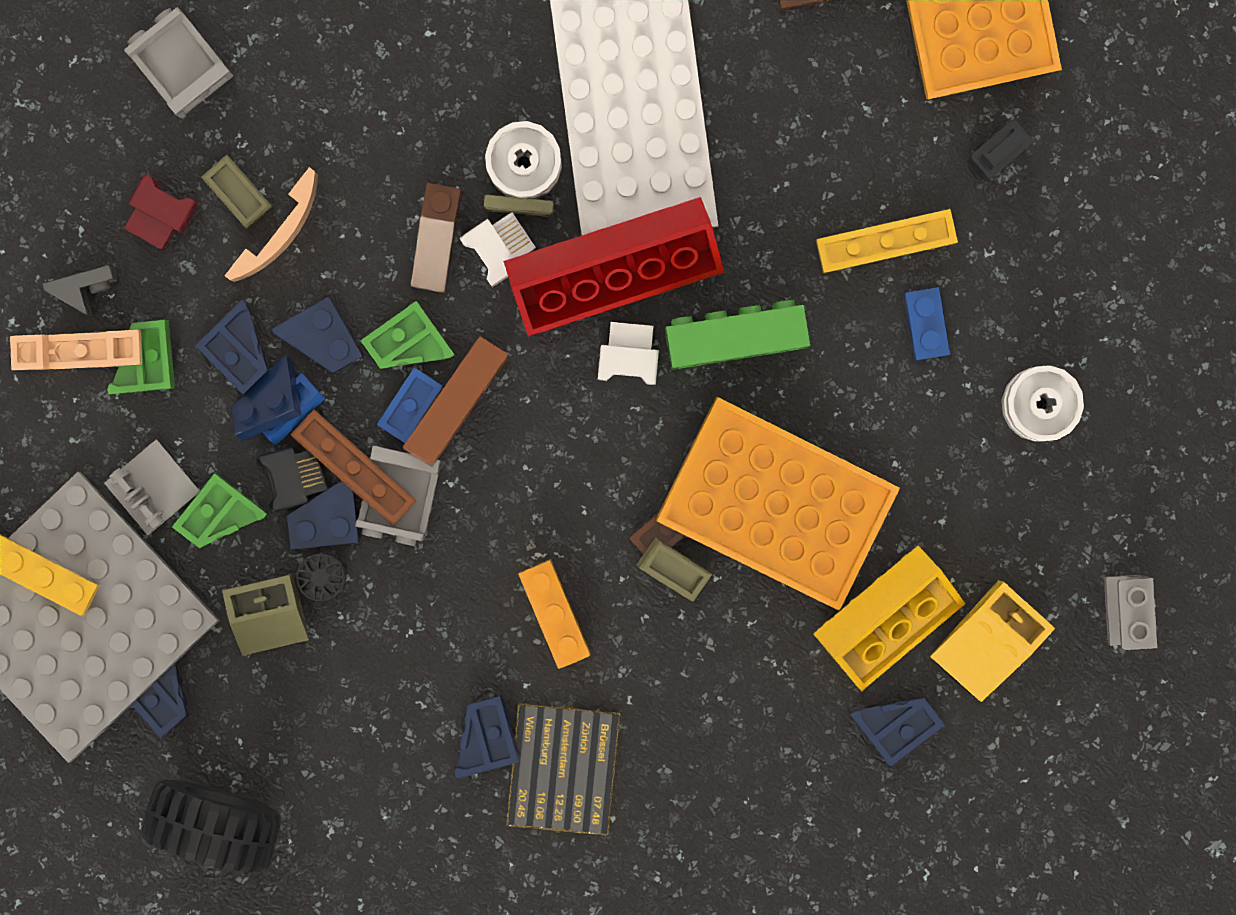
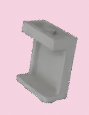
(178, 61)
(418, 481)
(1130, 612)

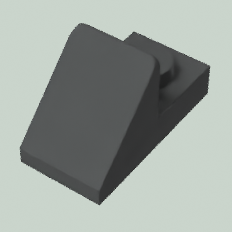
(73, 288)

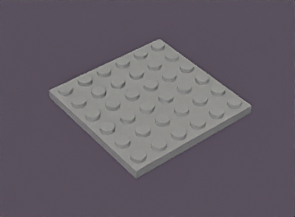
(85, 671)

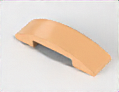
(249, 263)
(76, 350)

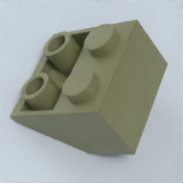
(266, 614)

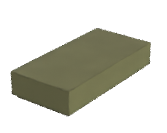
(237, 192)
(519, 206)
(674, 569)

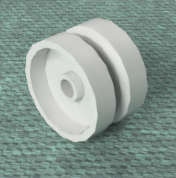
(517, 141)
(1062, 398)

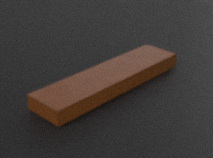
(455, 401)
(353, 468)

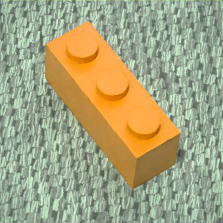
(554, 614)

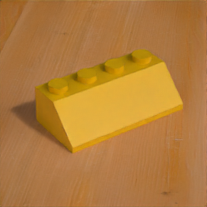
(889, 618)

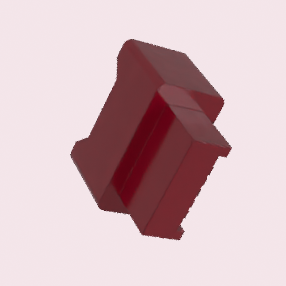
(158, 213)

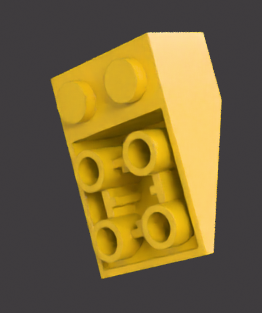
(992, 641)

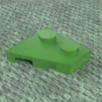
(407, 340)
(157, 362)
(216, 512)

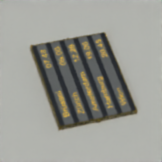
(563, 769)

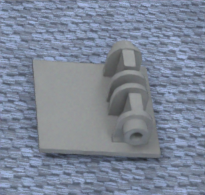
(152, 487)

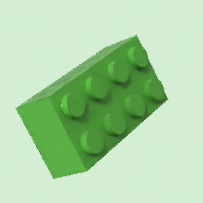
(737, 336)

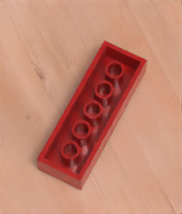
(614, 266)

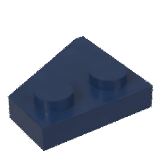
(321, 336)
(236, 348)
(268, 402)
(325, 520)
(163, 703)
(898, 726)
(487, 738)

